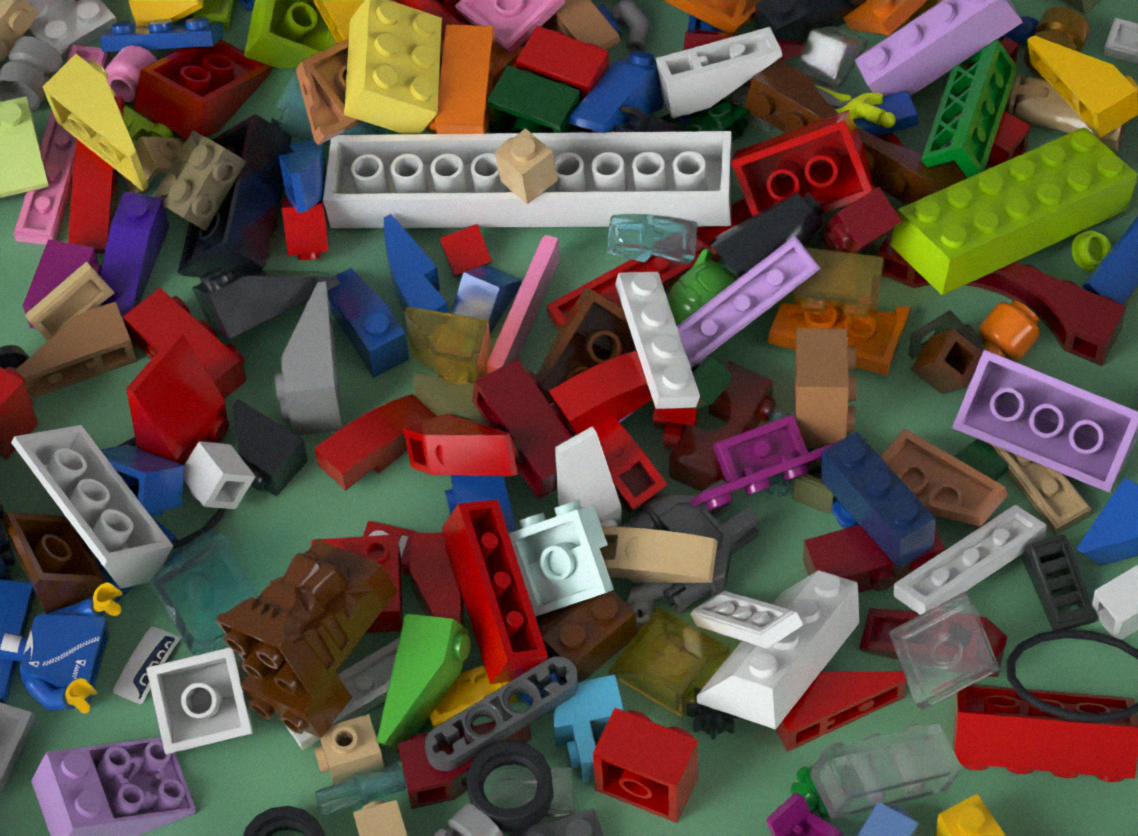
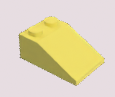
(89, 112)

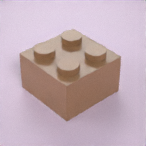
(824, 385)

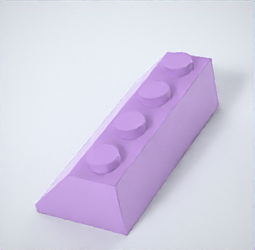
(934, 44)
(1060, 426)

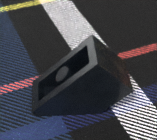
(267, 449)

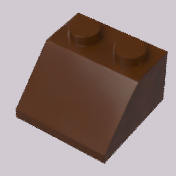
(53, 558)
(588, 631)

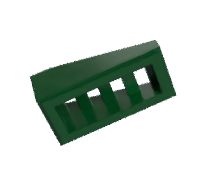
(710, 380)

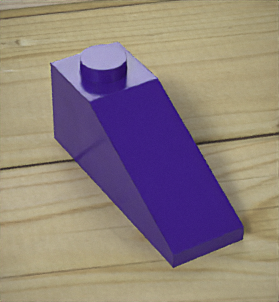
(133, 248)

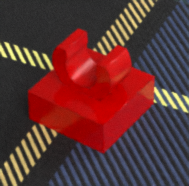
(674, 423)

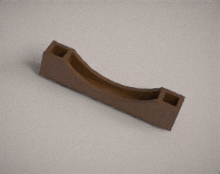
(791, 100)

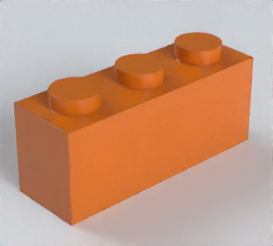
(465, 79)

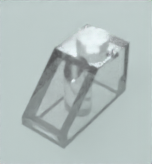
(831, 55)

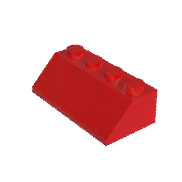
(1006, 731)

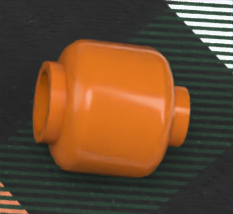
(1009, 330)

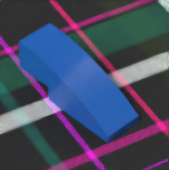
(304, 174)
(411, 270)

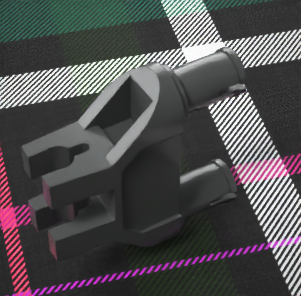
(677, 515)

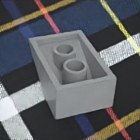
(310, 371)

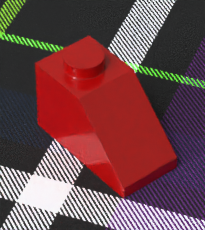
(306, 231)

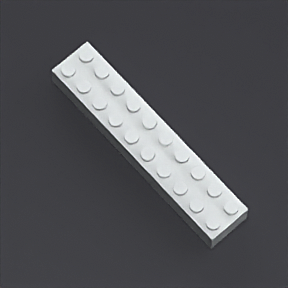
(458, 182)

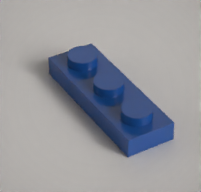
(162, 34)

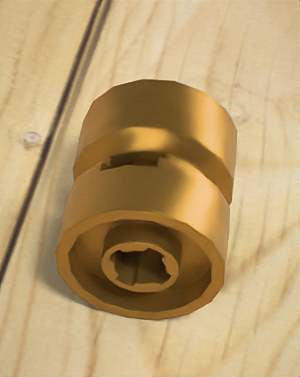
(1061, 27)

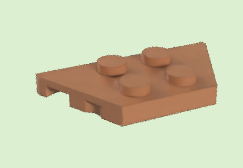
(323, 92)

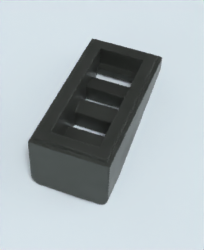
(1050, 558)

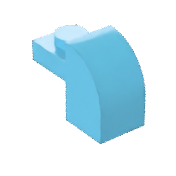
(584, 719)

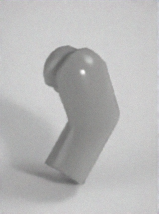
(629, 13)

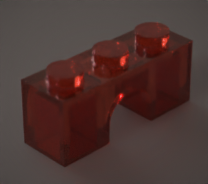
(742, 408)

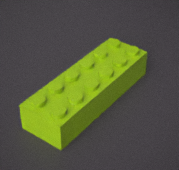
(1013, 210)

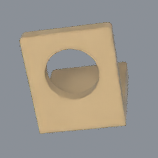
(156, 156)

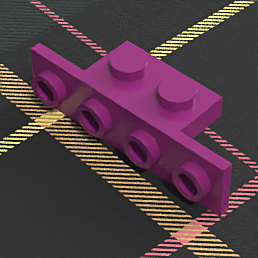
(756, 457)

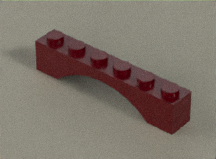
(1077, 318)

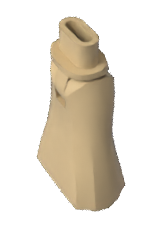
(1042, 106)

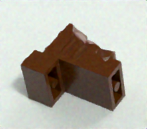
(304, 632)

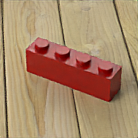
(493, 590)

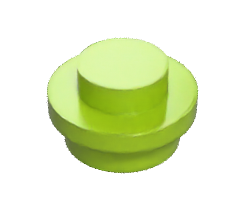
(1090, 249)

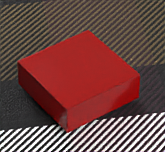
(465, 250)

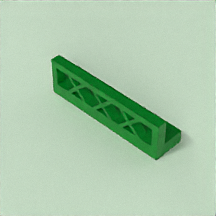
(981, 110)

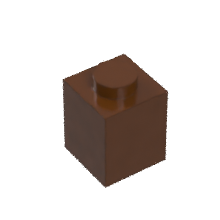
(947, 361)

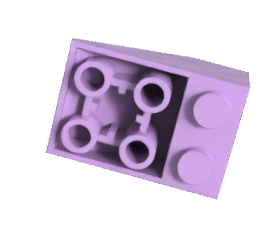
(111, 789)

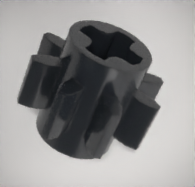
(708, 721)

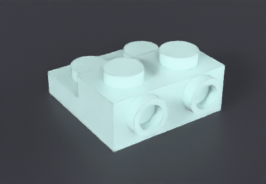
(561, 557)

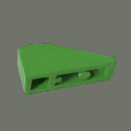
(423, 672)

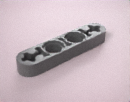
(506, 719)

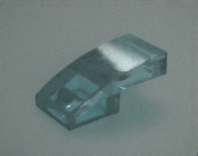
(647, 235)

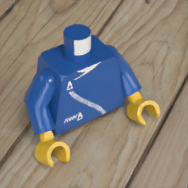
(65, 651)

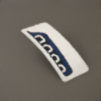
(151, 651)

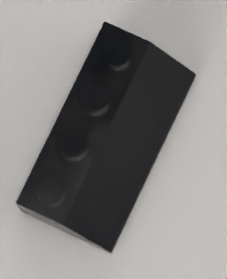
(246, 219)

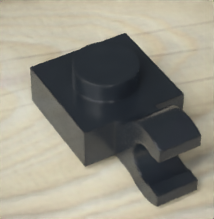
(643, 123)

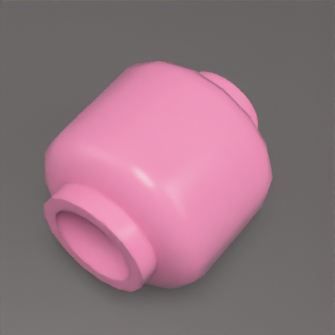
(126, 69)

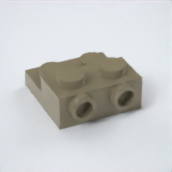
(199, 180)

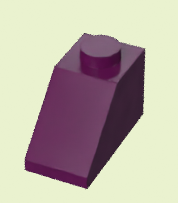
(55, 266)

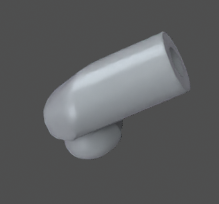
(642, 598)

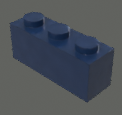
(878, 499)

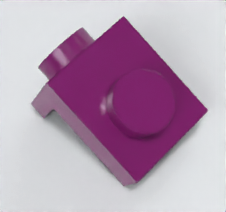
(795, 819)

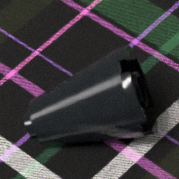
(768, 230)

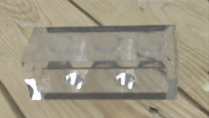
(885, 769)

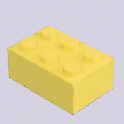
(393, 66)

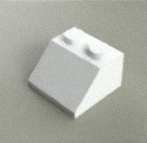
(200, 700)

